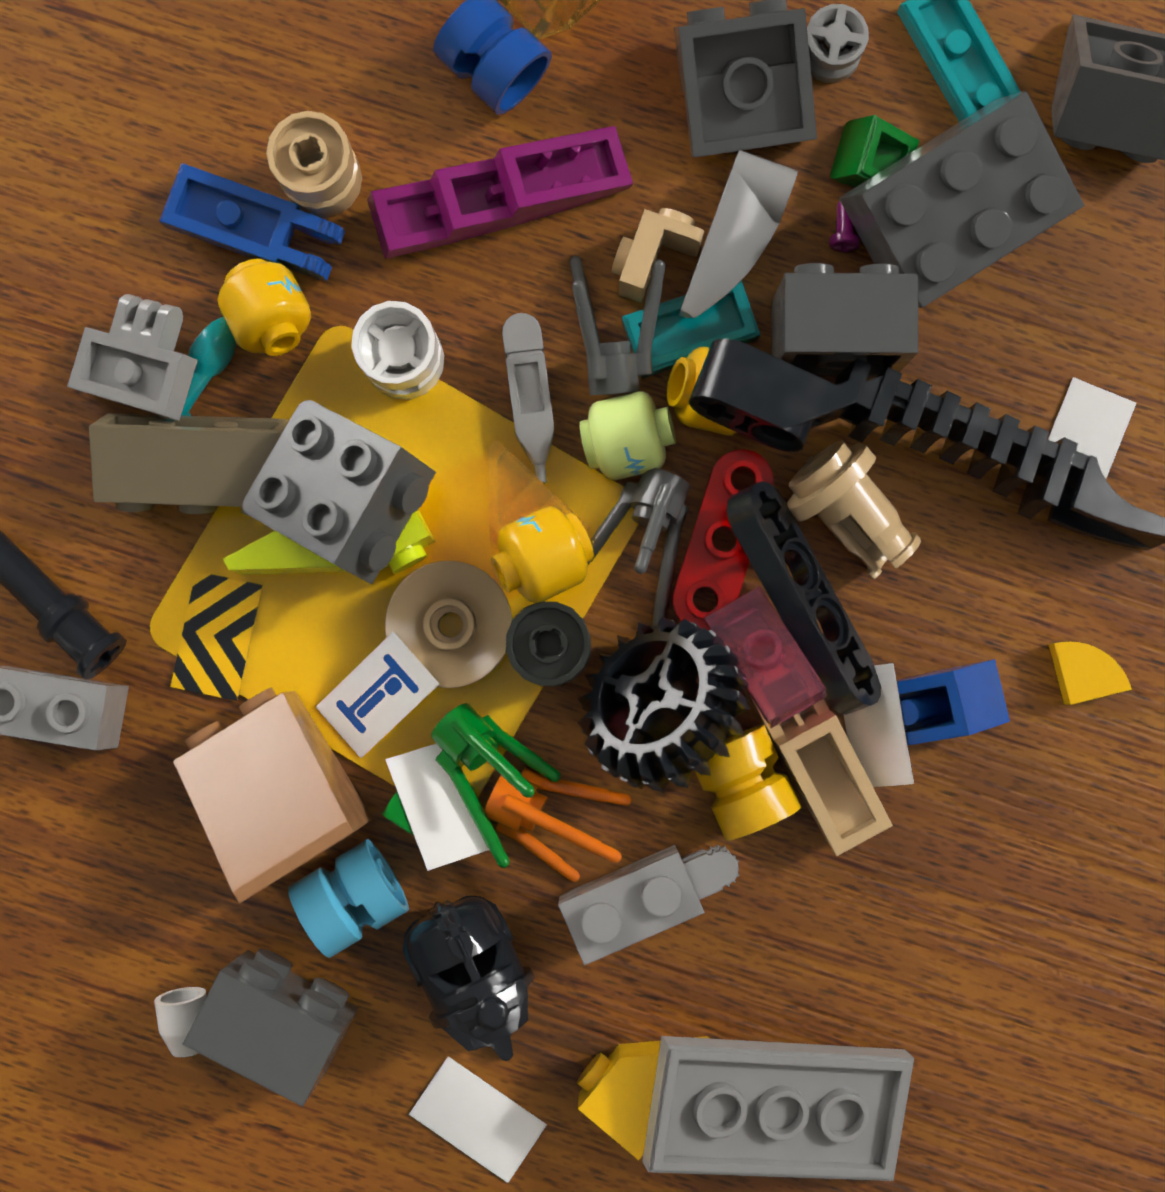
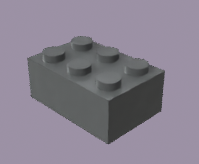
(965, 197)

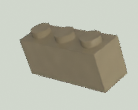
(176, 462)

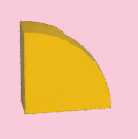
(1086, 672)

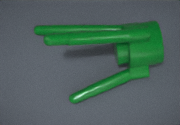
(472, 742)

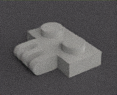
(136, 359)

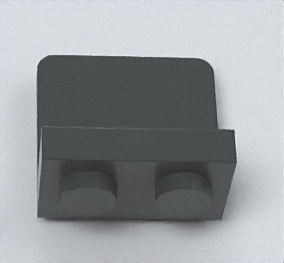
(338, 490)

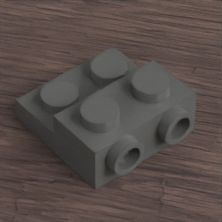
(746, 78)

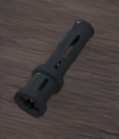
(60, 616)

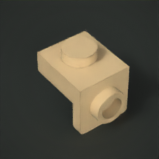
(636, 256)

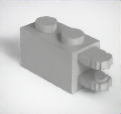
(644, 898)

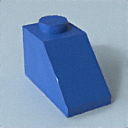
(952, 702)

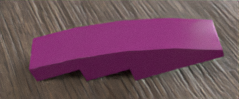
(500, 192)

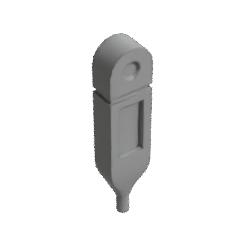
(529, 389)

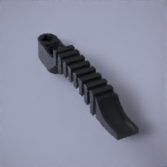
(782, 403)

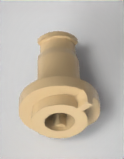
(852, 506)

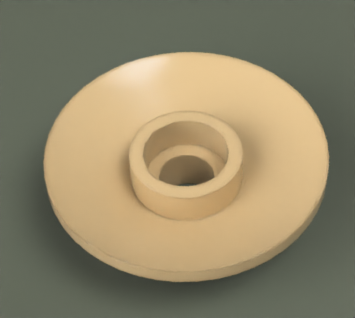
(451, 588)

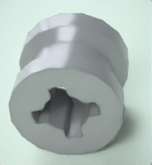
(838, 28)

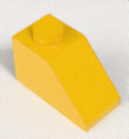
(620, 1092)

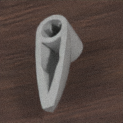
(740, 229)

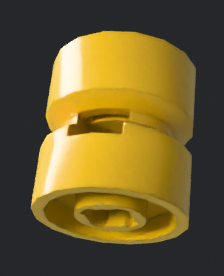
(747, 786)

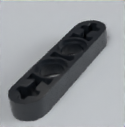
(769, 540)

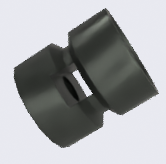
(548, 644)

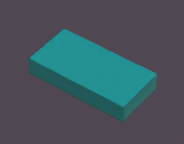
(679, 335)

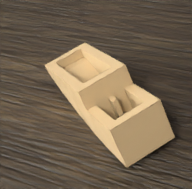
(828, 776)

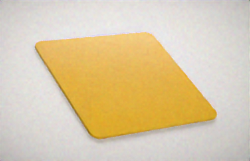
(326, 623)

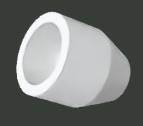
(175, 1016)

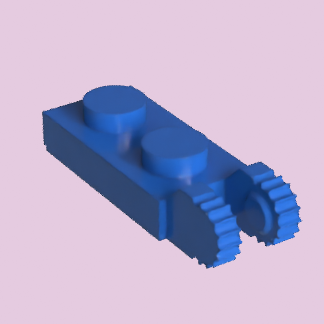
(245, 220)

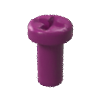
(844, 239)

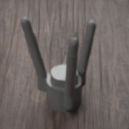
(611, 364)
(660, 508)

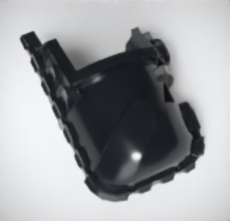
(470, 973)

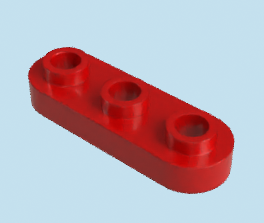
(702, 562)

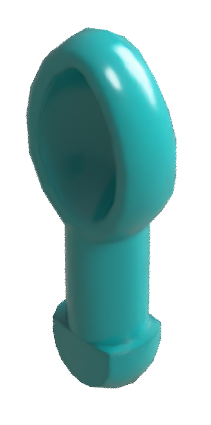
(214, 351)

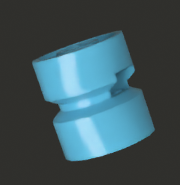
(341, 902)

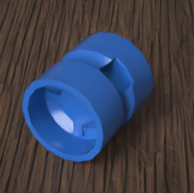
(483, 45)

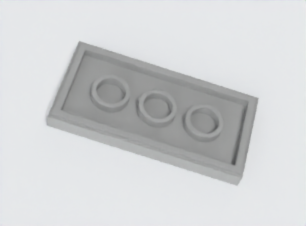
(777, 1109)

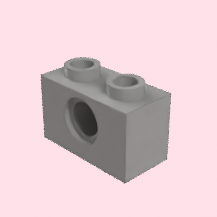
(61, 708)

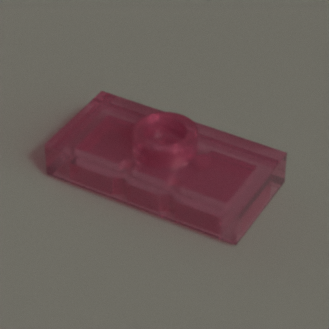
(768, 655)

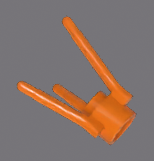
(515, 811)

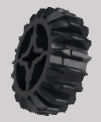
(653, 692)

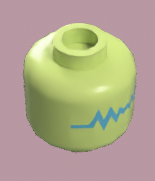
(626, 435)

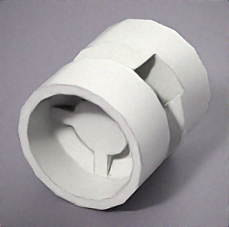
(398, 350)

